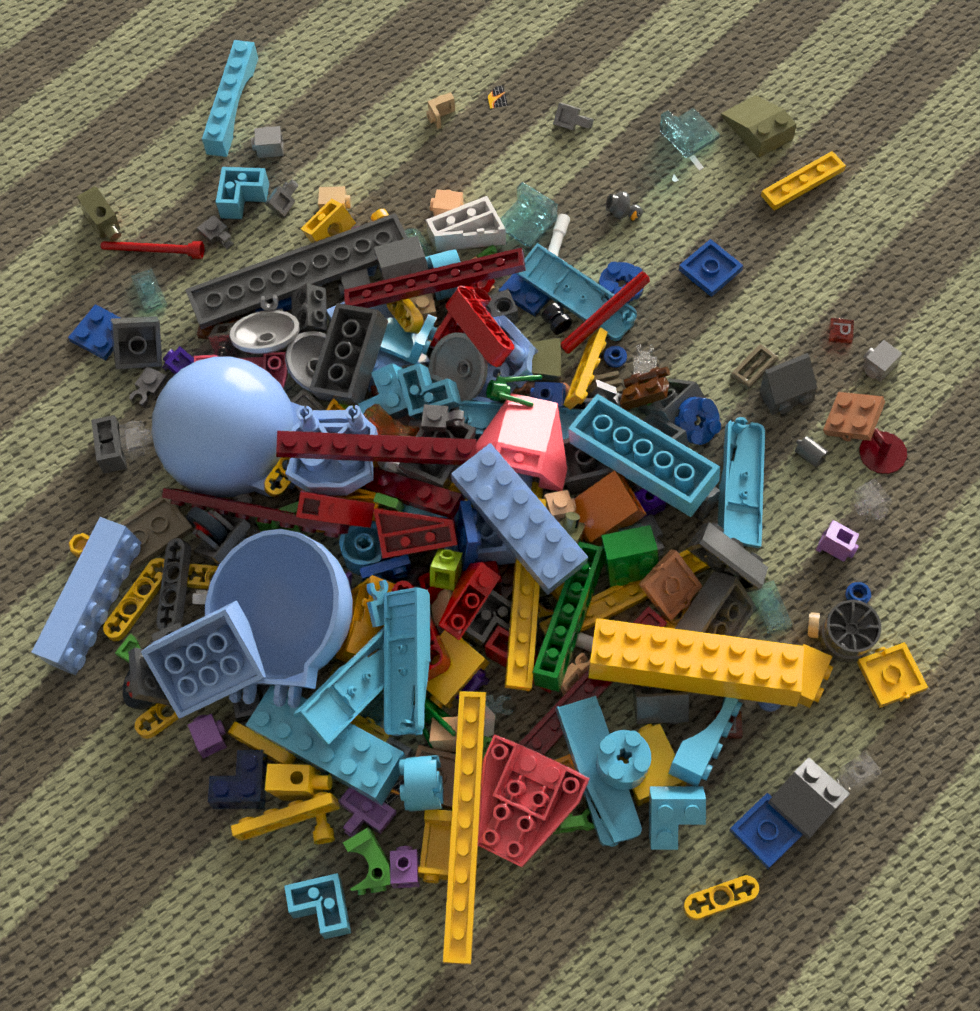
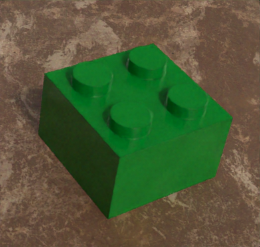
(629, 555)

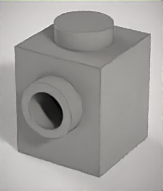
(268, 142)
(881, 360)

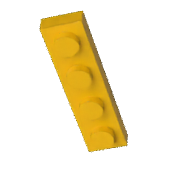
(803, 180)
(583, 375)
(276, 819)

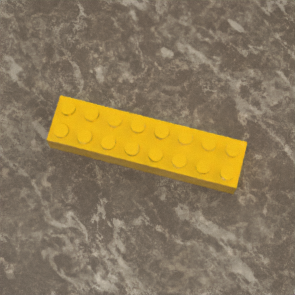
(697, 662)

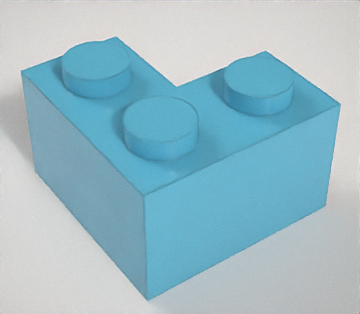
(238, 186)
(420, 390)
(390, 392)
(673, 807)
(323, 897)

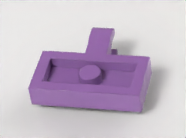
(365, 811)

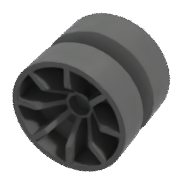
(850, 631)

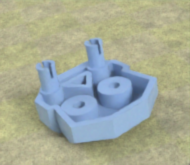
(518, 362)
(327, 475)

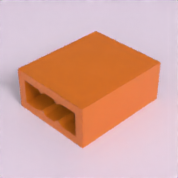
(607, 507)

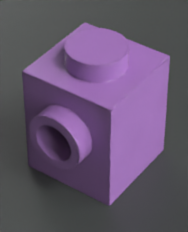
(207, 734)
(404, 867)

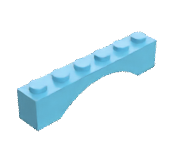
(220, 124)
(695, 753)

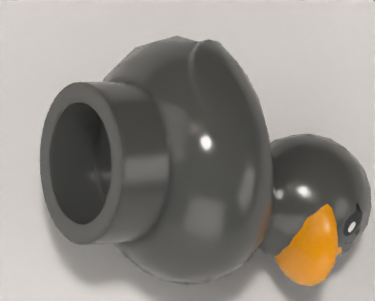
(620, 206)

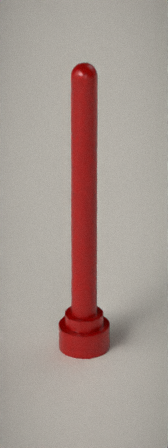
(195, 249)

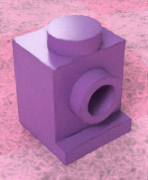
(838, 541)

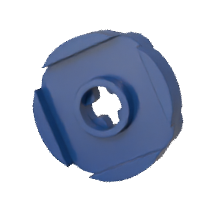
(619, 271)
(708, 415)

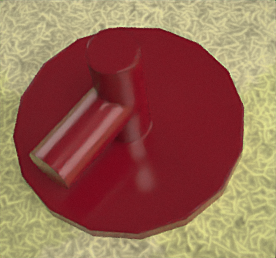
(883, 453)

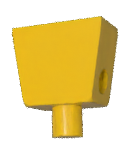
(295, 781)

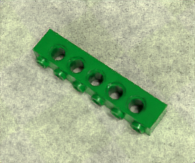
(568, 621)

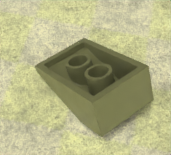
(760, 125)

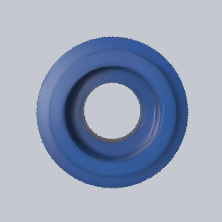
(615, 361)
(858, 587)

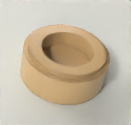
(813, 626)

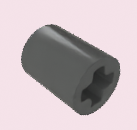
(811, 451)

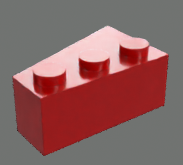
(412, 533)

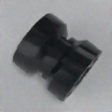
(556, 318)

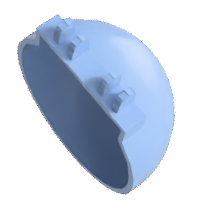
(221, 426)
(294, 605)

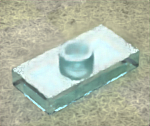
(149, 291)
(771, 608)

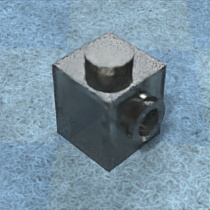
(221, 341)

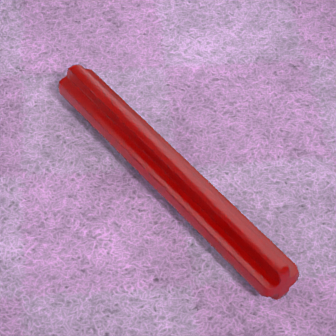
(605, 312)

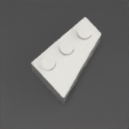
(467, 227)

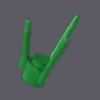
(500, 391)
(433, 711)

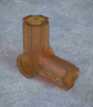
(386, 425)

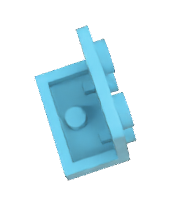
(406, 344)

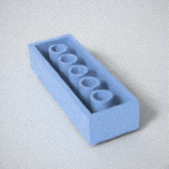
(519, 518)
(87, 596)

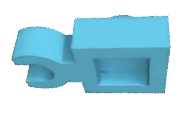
(376, 607)

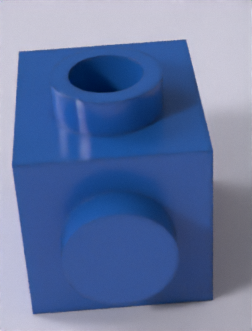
(550, 392)

